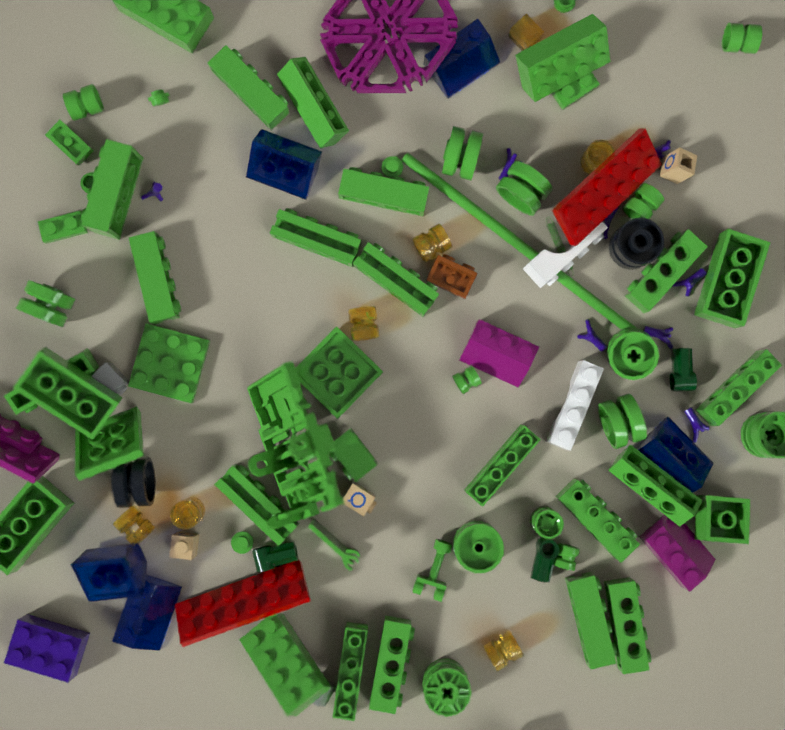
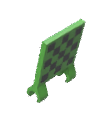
(335, 544)

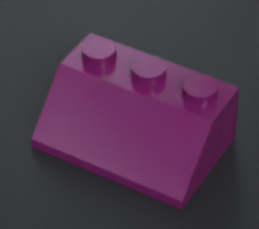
(499, 353)
(679, 552)

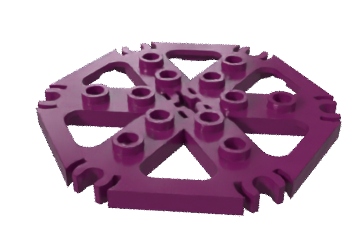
(375, 48)

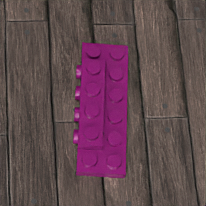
(23, 452)

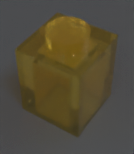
(525, 32)

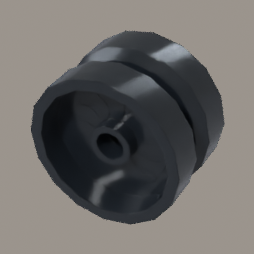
(134, 483)

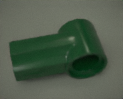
(682, 375)
(269, 557)
(544, 561)

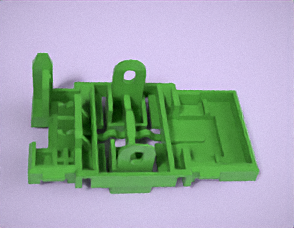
(283, 408)

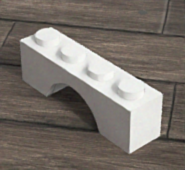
(548, 264)
(581, 390)

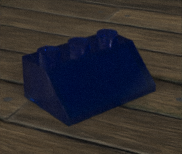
(466, 61)
(283, 163)
(677, 455)
(111, 572)
(148, 617)

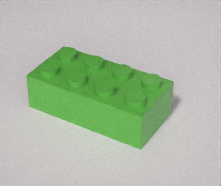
(176, 20)
(563, 57)
(112, 189)
(732, 278)
(67, 392)
(29, 521)
(285, 664)

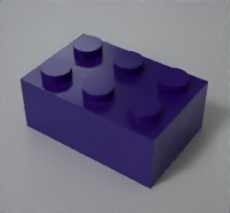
(46, 648)

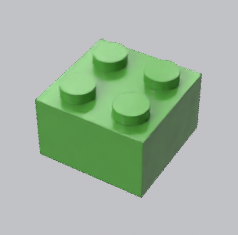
(353, 456)
(723, 519)

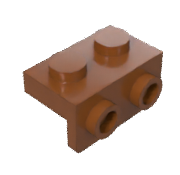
(452, 276)

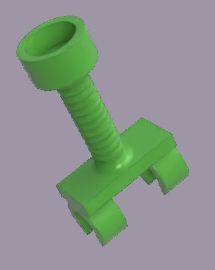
(442, 547)

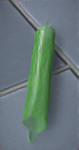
(550, 227)

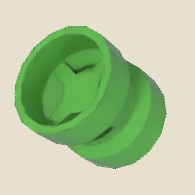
(471, 377)
(566, 557)

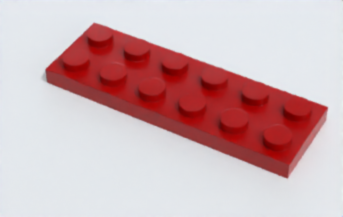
(607, 187)
(241, 603)

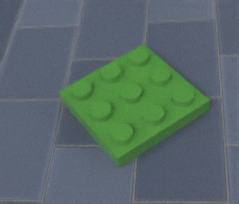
(169, 363)
(337, 372)
(114, 444)

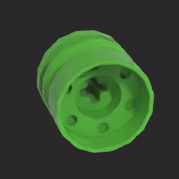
(764, 434)
(446, 674)

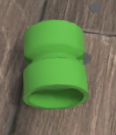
(742, 38)
(83, 102)
(645, 200)
(546, 522)

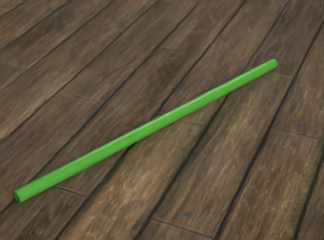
(512, 239)

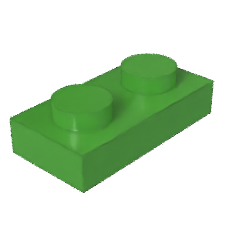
(575, 90)
(69, 142)
(61, 227)

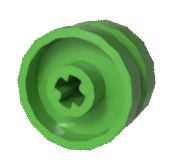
(462, 153)
(524, 188)
(46, 302)
(634, 366)
(622, 421)
(490, 551)

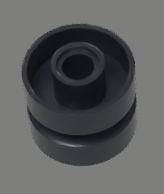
(636, 243)

